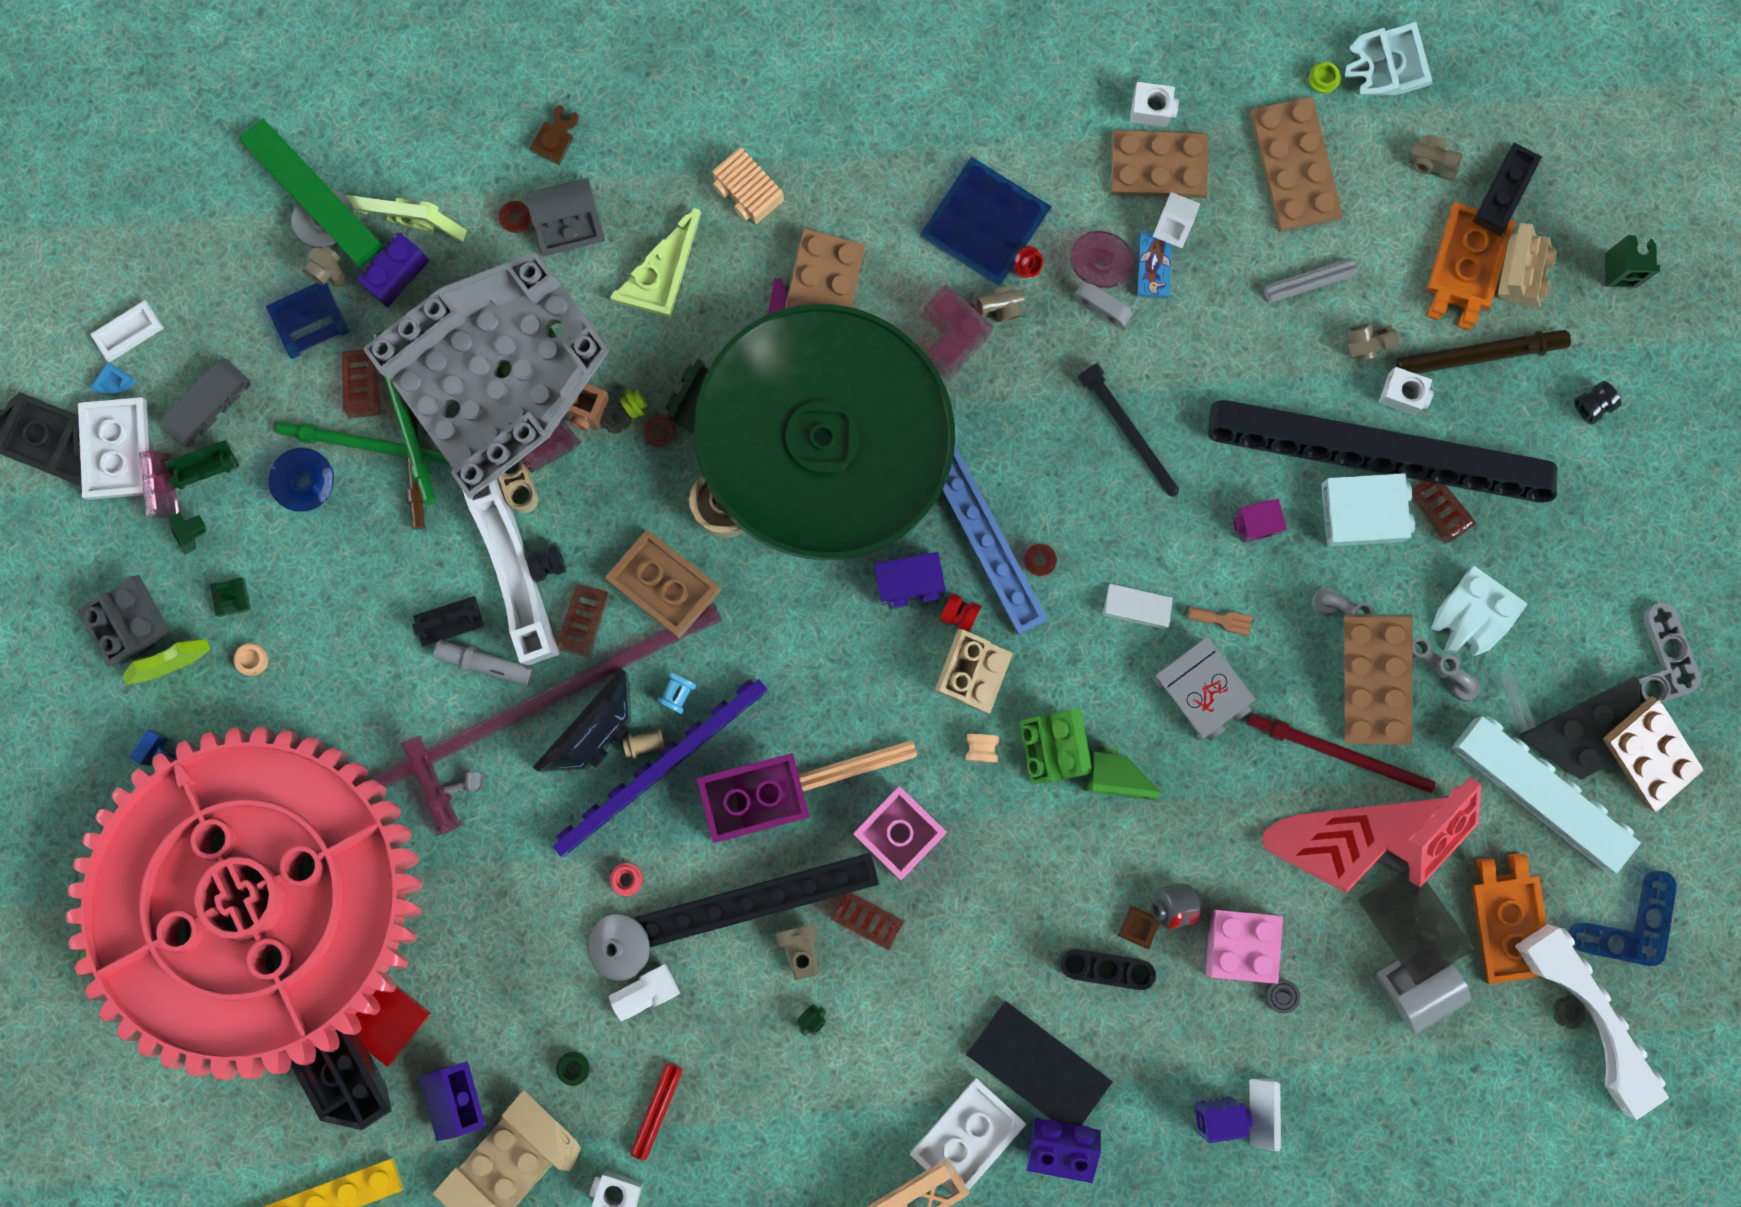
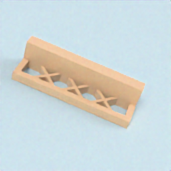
(922, 1184)

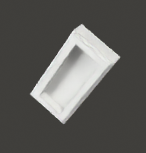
(127, 331)

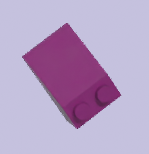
(752, 798)

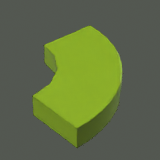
(162, 663)

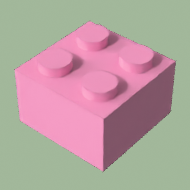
(900, 833)
(1244, 946)

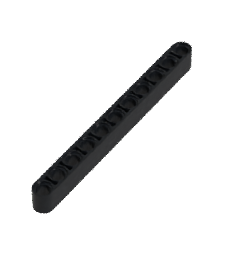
(1383, 451)

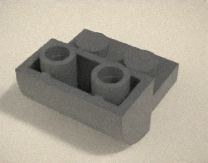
(565, 216)
(124, 621)

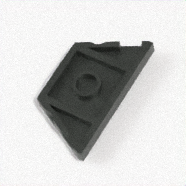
(41, 437)
(1577, 734)

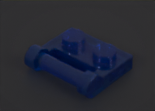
(305, 309)

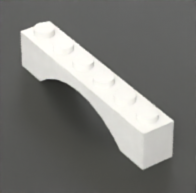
(523, 603)
(1628, 1075)

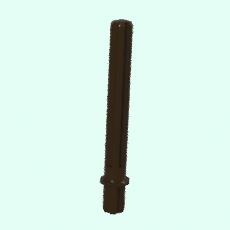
(1485, 352)

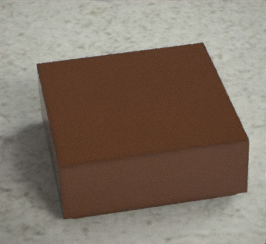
(1139, 927)

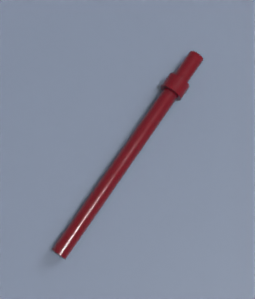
(1280, 730)

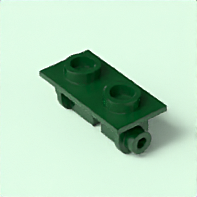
(201, 464)

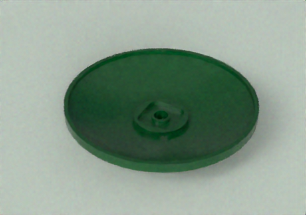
(836, 375)

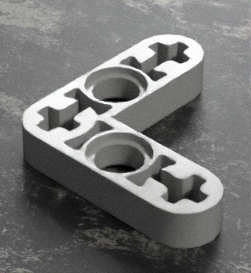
(1668, 676)

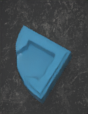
(111, 381)

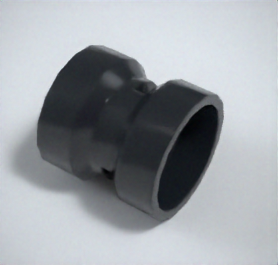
(1596, 403)
(545, 562)

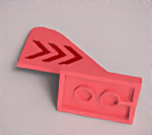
(1347, 842)

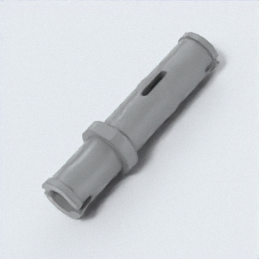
(469, 659)

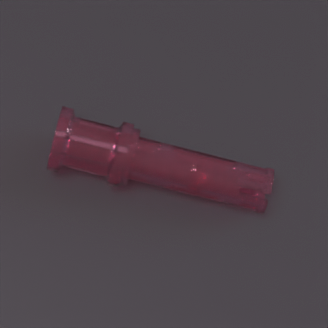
(436, 800)

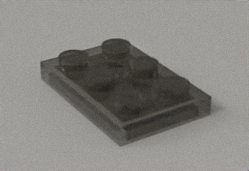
(1416, 926)

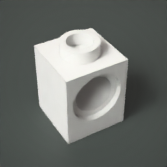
(1147, 92)
(1176, 220)
(1393, 396)
(630, 1187)

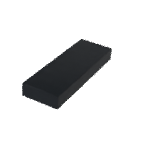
(1507, 189)

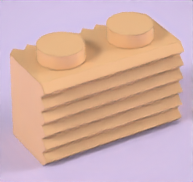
(747, 186)

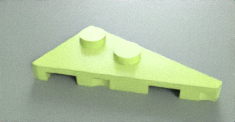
(421, 216)
(657, 281)

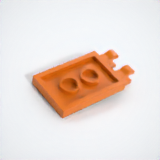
(1466, 266)
(1506, 913)

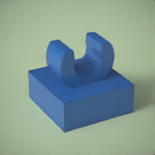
(150, 746)

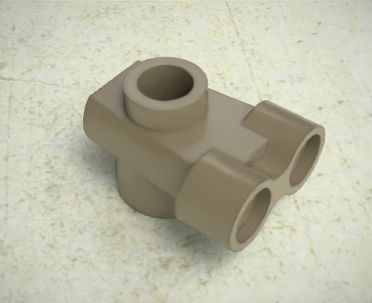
(1432, 157)
(324, 266)
(1003, 302)
(1365, 341)
(800, 942)

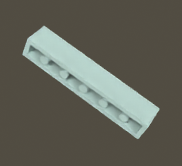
(1546, 795)

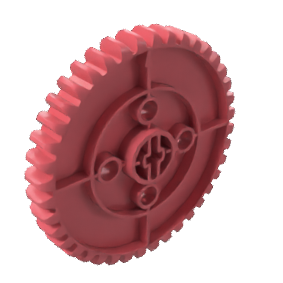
(155, 870)

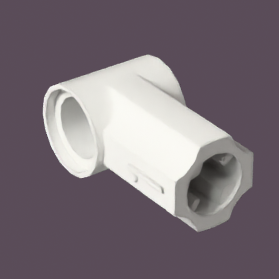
(650, 990)

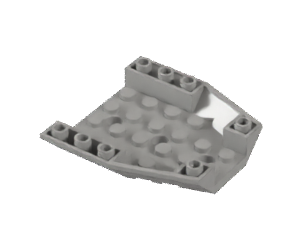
(452, 352)

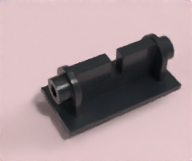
(448, 621)

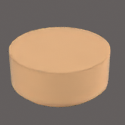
(250, 659)

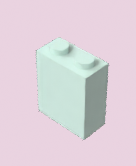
(1367, 509)

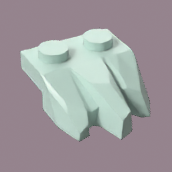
(1390, 61)
(1477, 613)

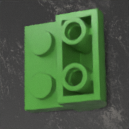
(1056, 746)

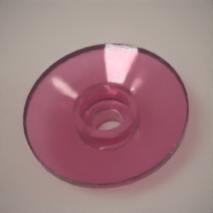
(1103, 248)

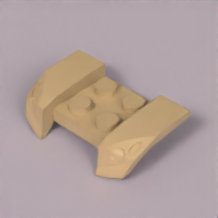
(510, 1159)

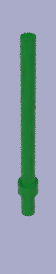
(311, 433)
(420, 470)

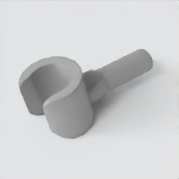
(473, 782)

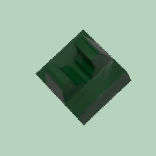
(186, 531)
(230, 597)

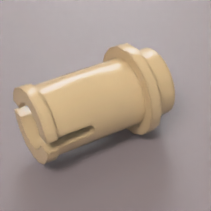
(643, 743)

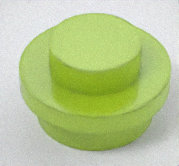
(1324, 77)
(634, 403)

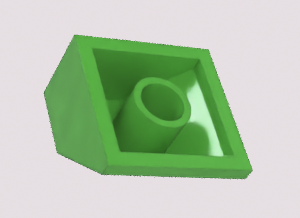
(1118, 776)

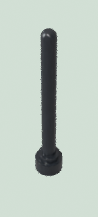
(1094, 380)

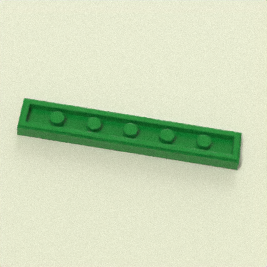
(311, 193)

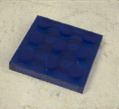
(985, 221)

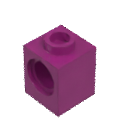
(1259, 520)

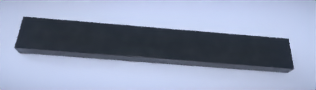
(760, 899)

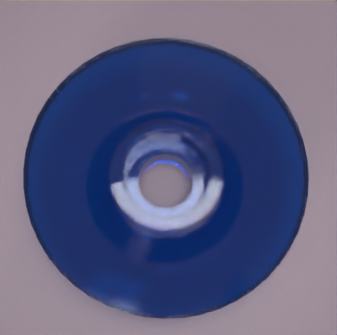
(288, 470)

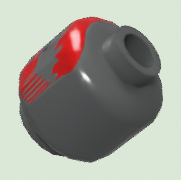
(1177, 906)

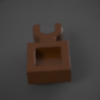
(553, 139)

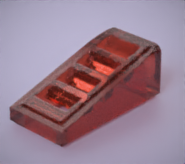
(359, 403)
(1439, 525)
(576, 647)
(842, 908)

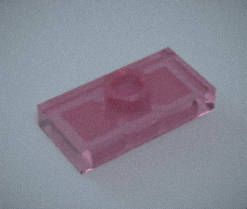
(557, 445)
(158, 494)

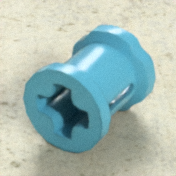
(667, 697)

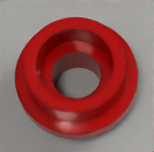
(1028, 262)

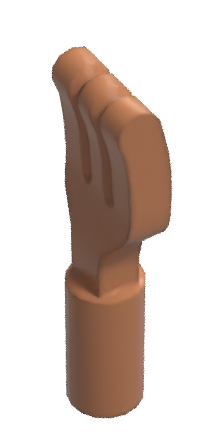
(1230, 622)

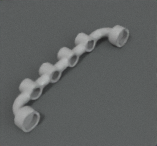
(1463, 688)

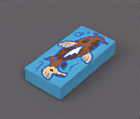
(1153, 267)

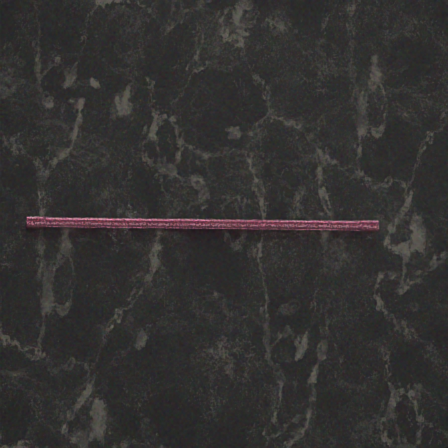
(548, 697)

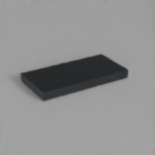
(1038, 1067)

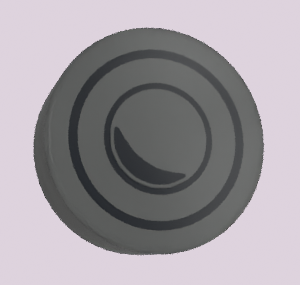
(1282, 996)

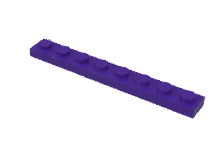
(648, 775)

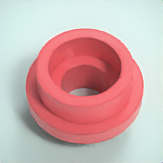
(615, 879)

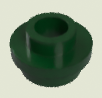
(811, 1020)
(565, 1076)

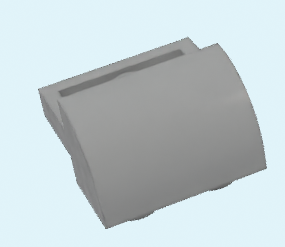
(1428, 1001)

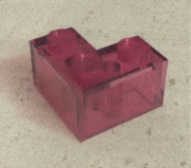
(961, 328)

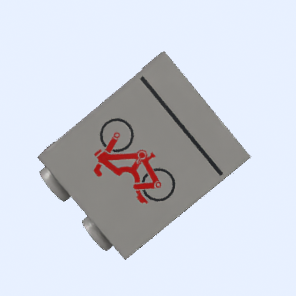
(1205, 689)

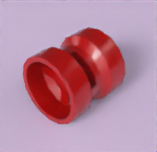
(967, 616)

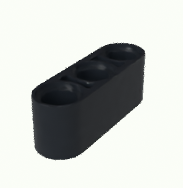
(1121, 975)

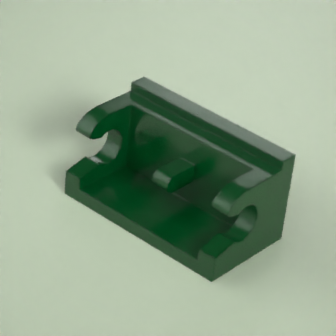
(1627, 266)

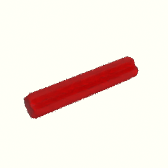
(656, 1111)

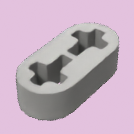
(1103, 304)

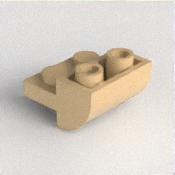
(1526, 268)
(973, 671)

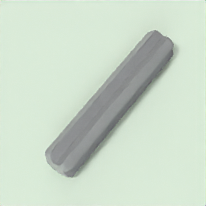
(1310, 280)

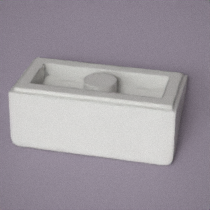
(1138, 606)
(1265, 1114)

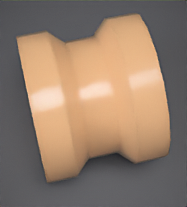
(982, 748)

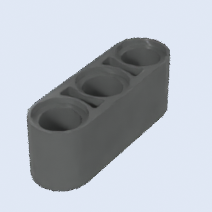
(204, 401)

